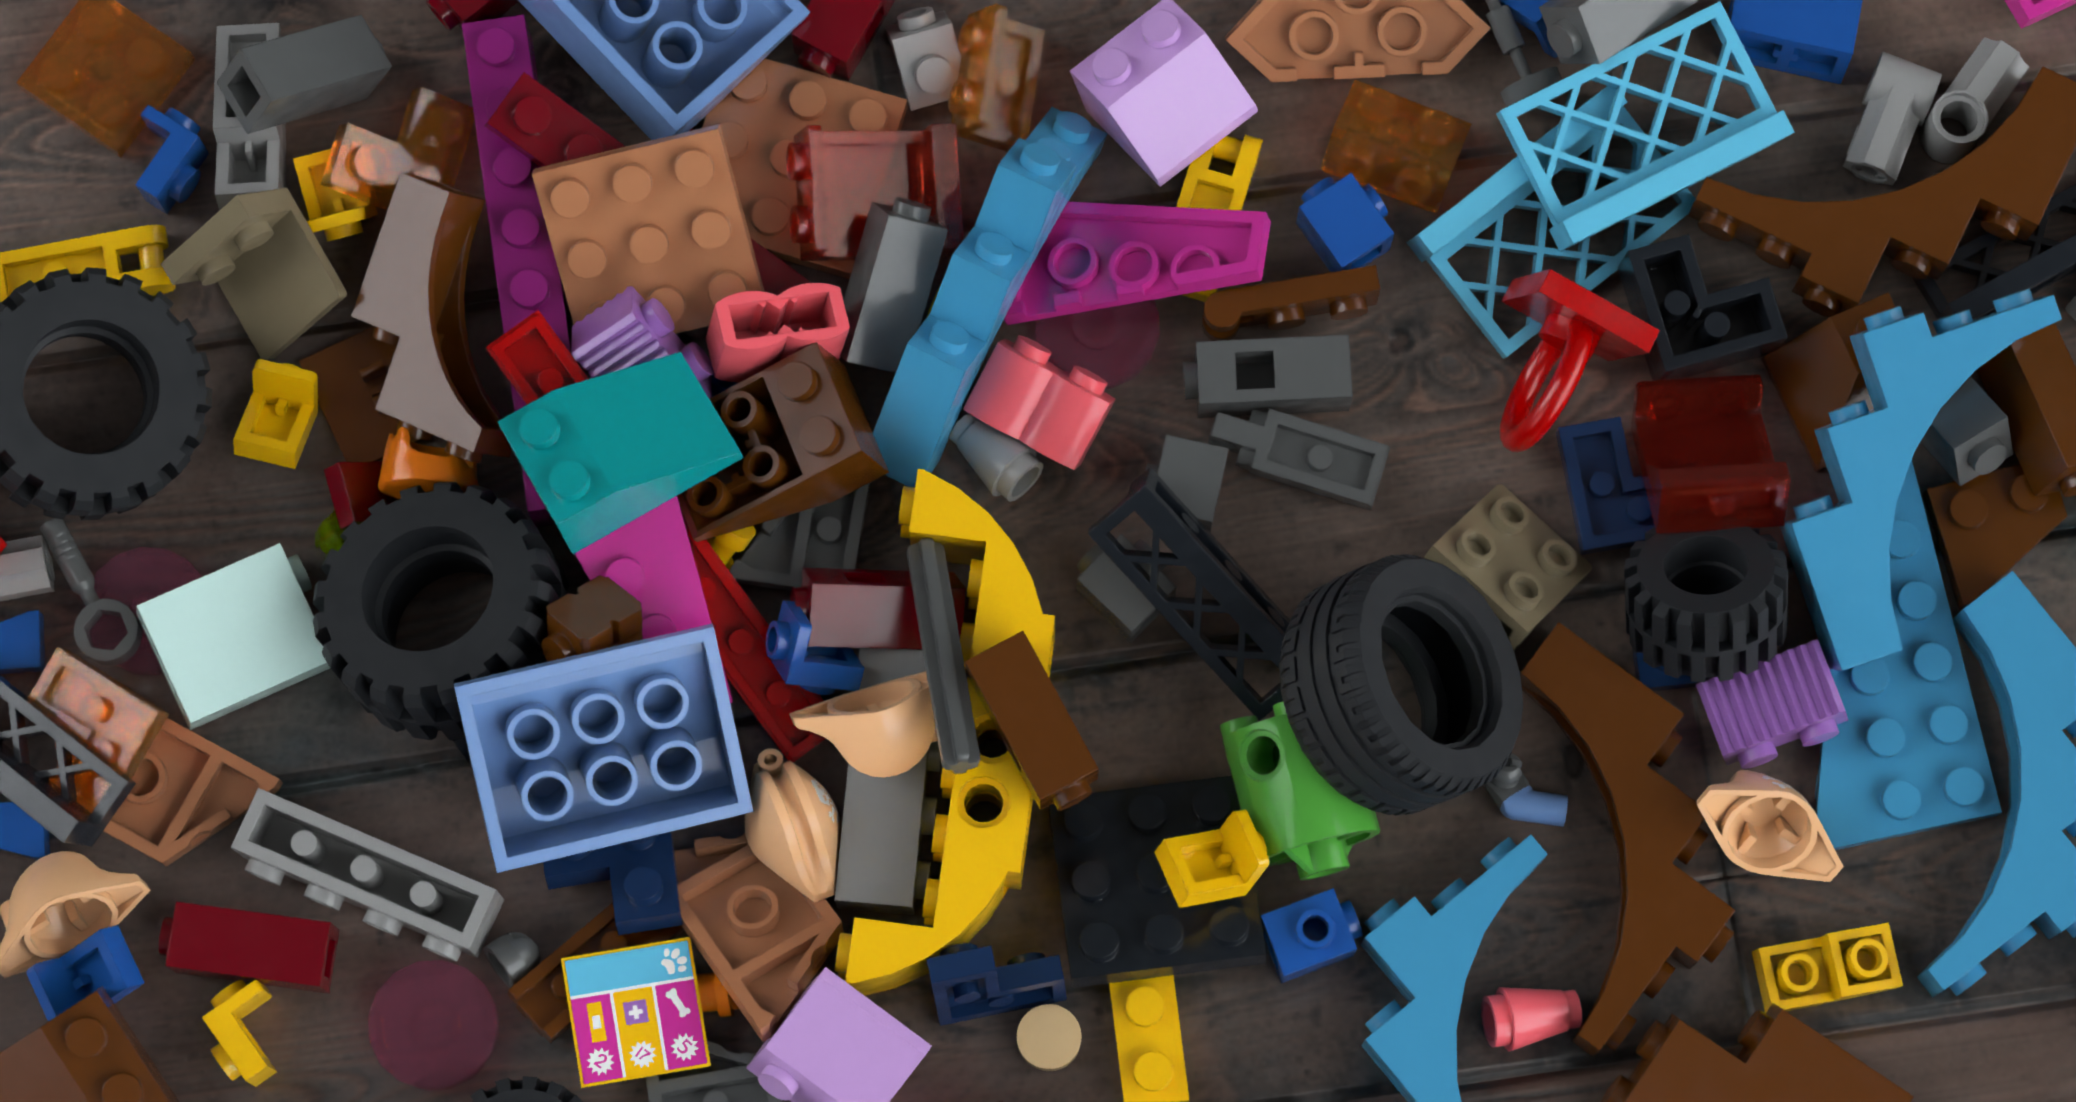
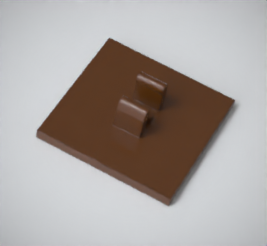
(348, 393)

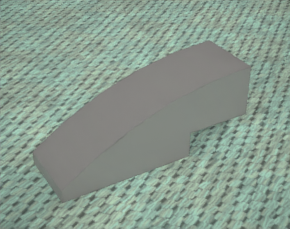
(244, 160)

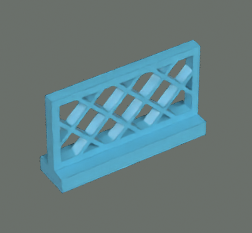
(1668, 174)
(1506, 191)

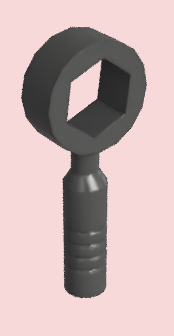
(82, 583)

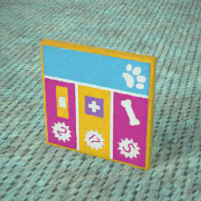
(635, 1012)

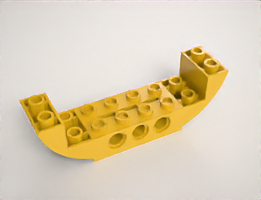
(976, 857)

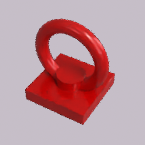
(1573, 327)

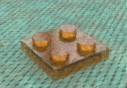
(105, 71)

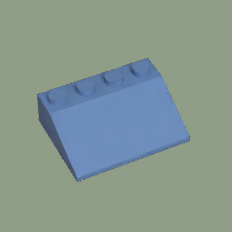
(668, 57)
(603, 747)

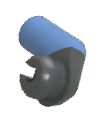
(1520, 802)

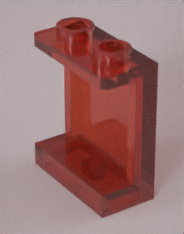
(848, 170)
(1707, 454)

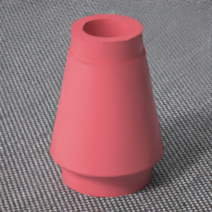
(1528, 1015)

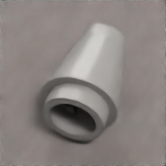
(998, 459)

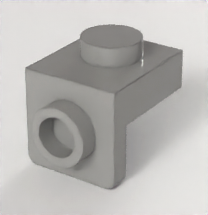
(925, 55)

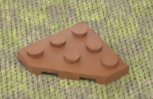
(1355, 37)

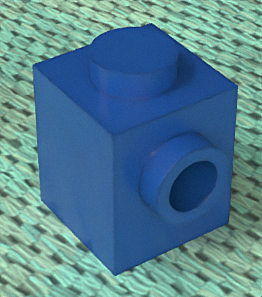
(1345, 223)
(1310, 934)

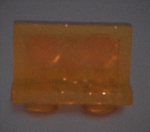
(995, 78)
(1395, 146)

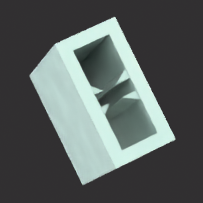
(234, 635)

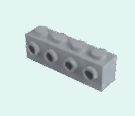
(367, 873)

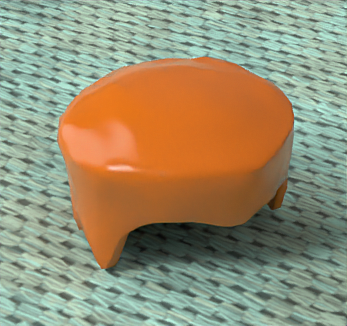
(413, 464)

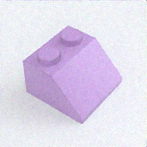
(1162, 91)
(837, 1048)

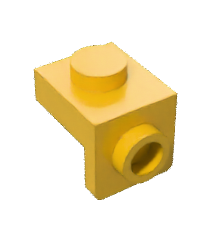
(329, 209)
(278, 414)
(1214, 862)
(237, 1048)

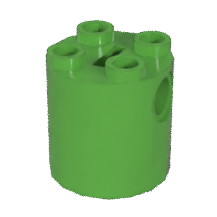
(1289, 800)

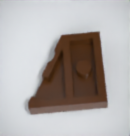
(1989, 527)

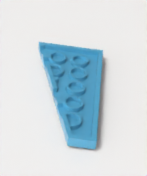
(1912, 730)

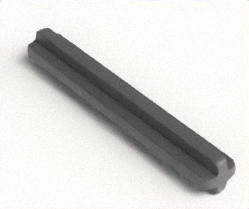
(943, 656)

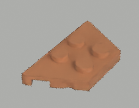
(185, 794)
(753, 928)

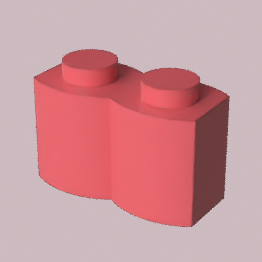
(762, 328)
(1040, 402)

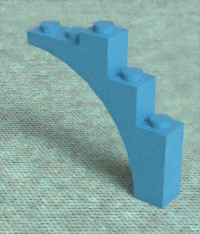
(978, 289)
(1909, 375)
(2034, 687)
(1429, 967)

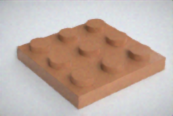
(761, 121)
(650, 220)

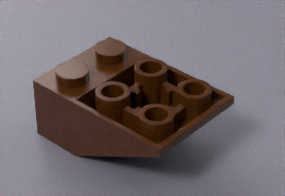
(799, 445)

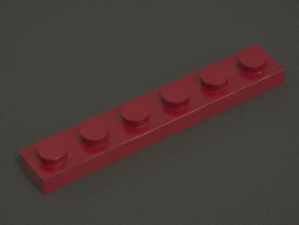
(555, 132)

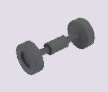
(1511, 42)

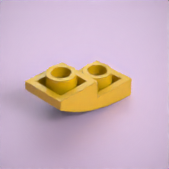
(1827, 968)

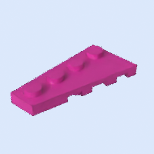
(1138, 254)
(656, 567)

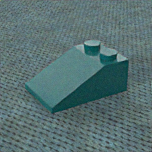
(618, 445)

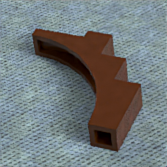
(1920, 226)
(1662, 910)

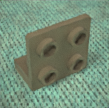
(265, 266)
(1511, 561)

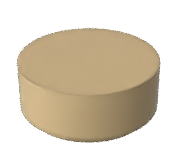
(1049, 1037)

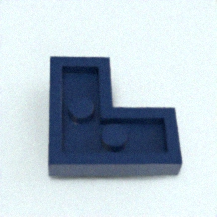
(1604, 496)
(640, 876)
(972, 987)

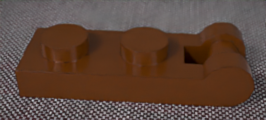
(1289, 301)

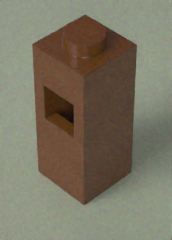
(2037, 392)
(1033, 722)

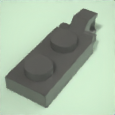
(1304, 455)

